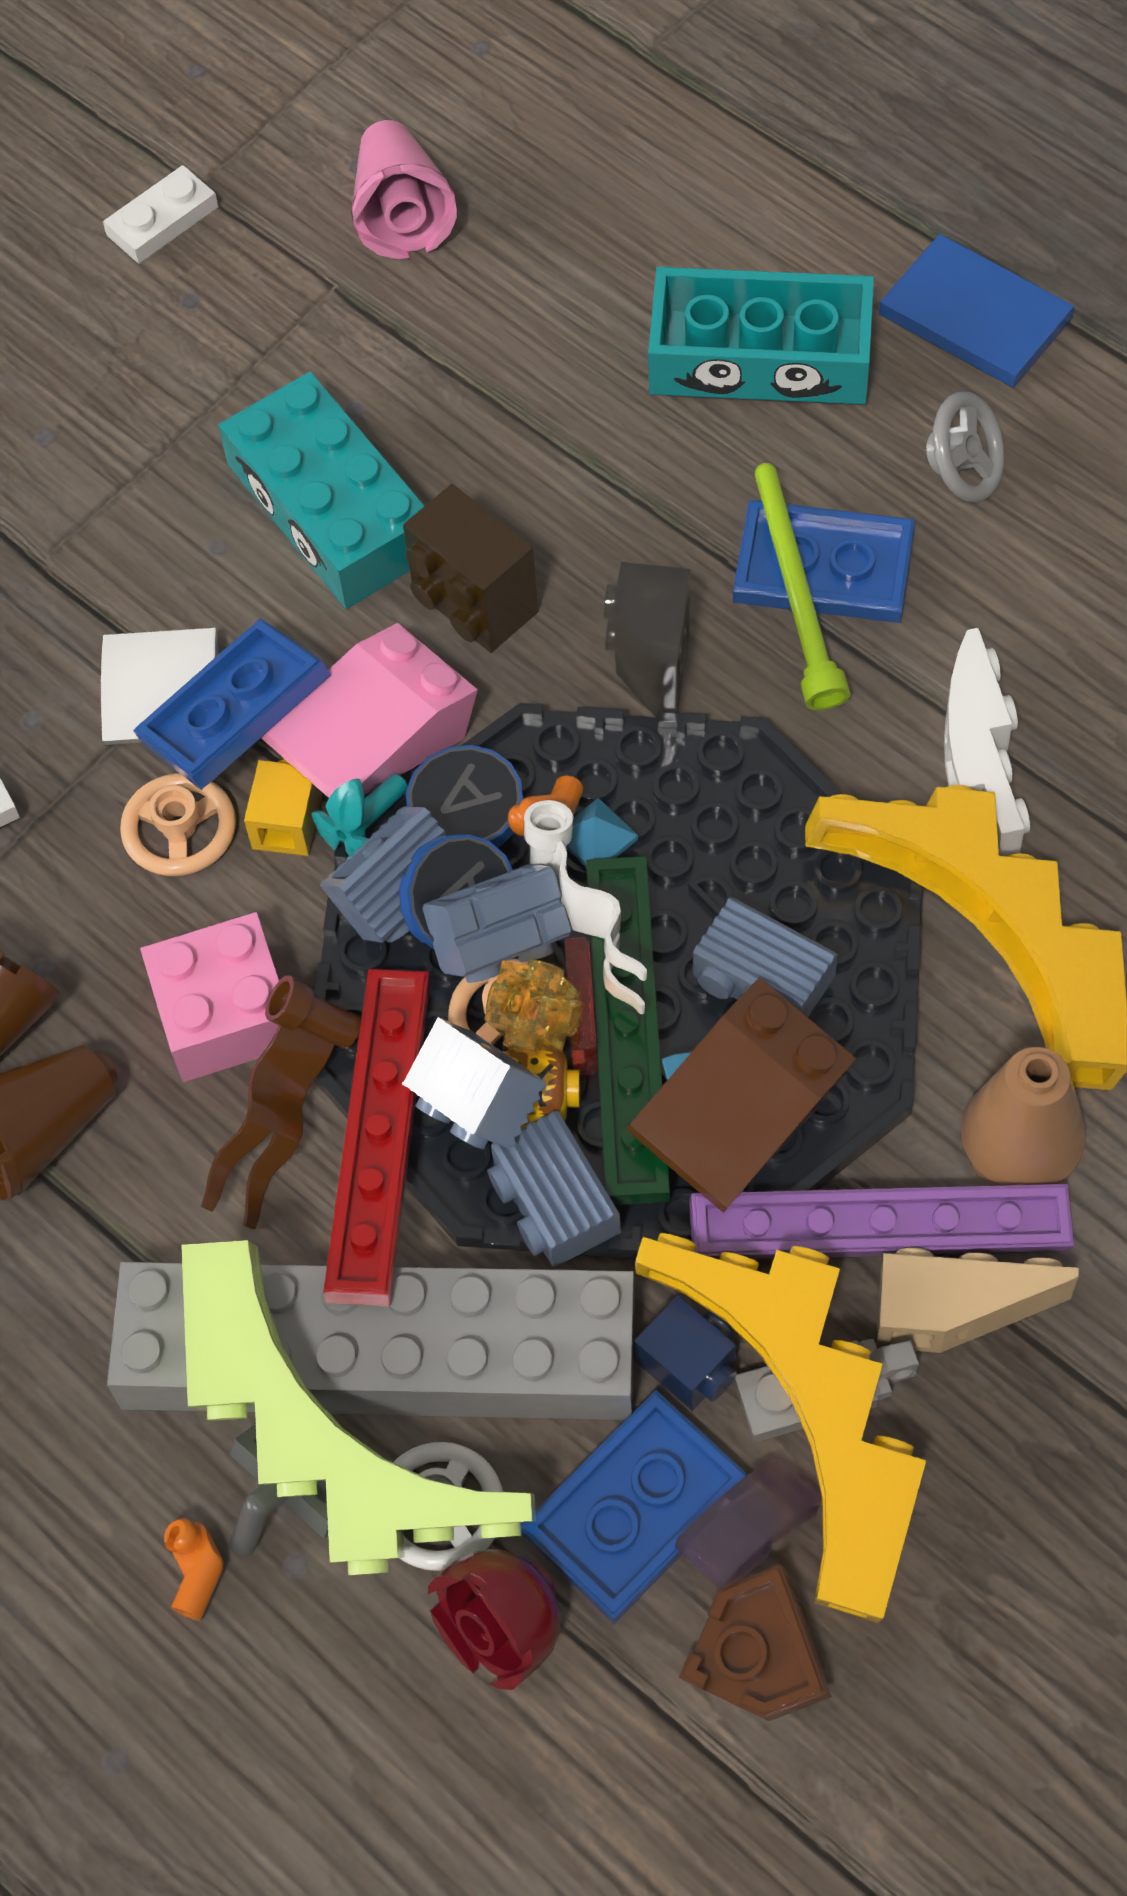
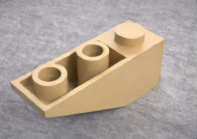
(957, 1300)

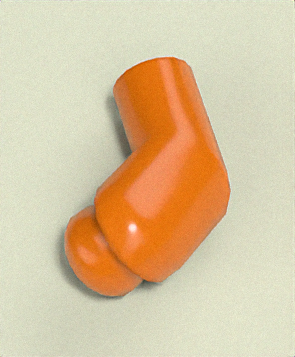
(566, 791)
(199, 1563)

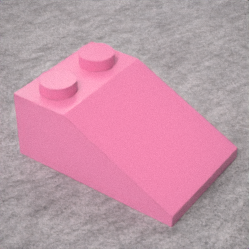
(375, 714)

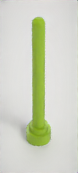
(823, 683)

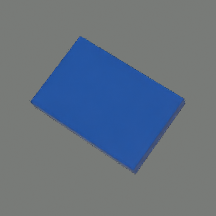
(976, 310)
(849, 558)
(231, 703)
(628, 1503)

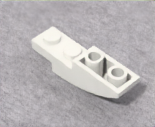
(979, 737)

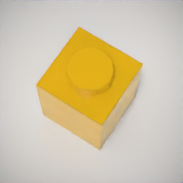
(281, 809)

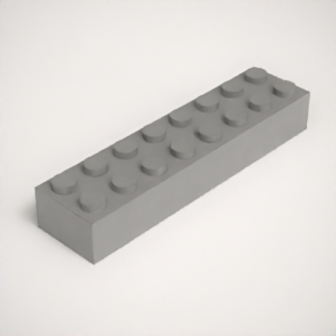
(442, 1347)

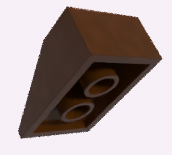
(741, 1094)

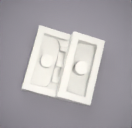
(144, 672)

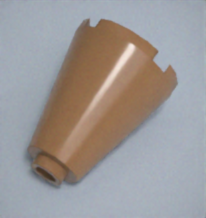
(1025, 1122)

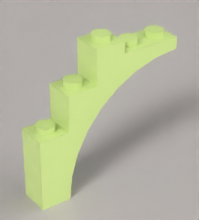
(240, 1363)

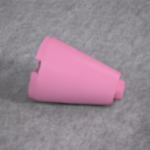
(399, 194)

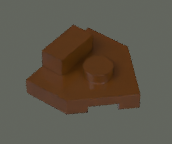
(758, 1649)

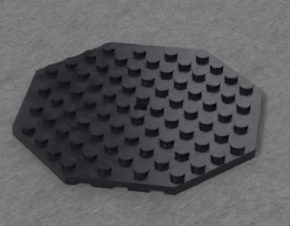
(718, 820)

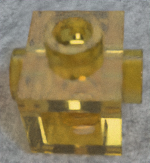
(520, 993)

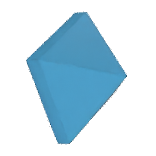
(599, 834)

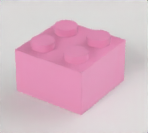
(214, 994)

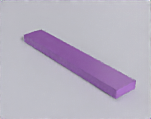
(886, 1221)

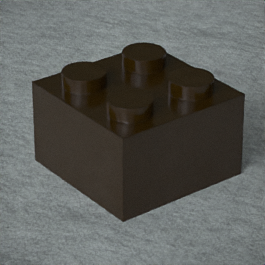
(470, 568)

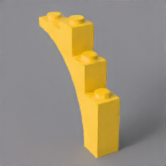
(1013, 900)
(863, 1485)

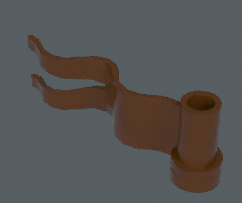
(279, 1087)

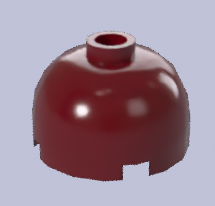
(497, 1614)

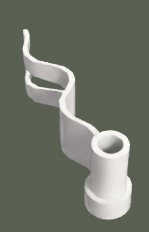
(589, 910)

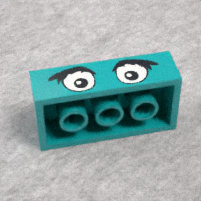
(760, 335)
(323, 487)

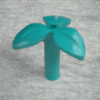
(353, 813)

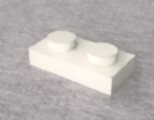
(160, 214)

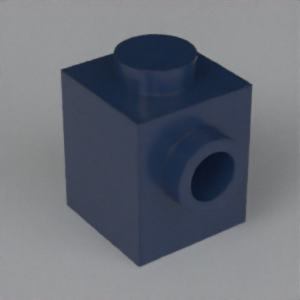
(688, 1353)

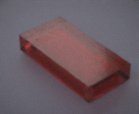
(580, 976)

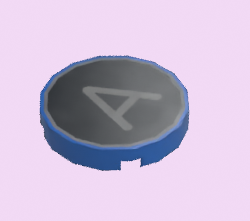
(467, 791)
(443, 868)

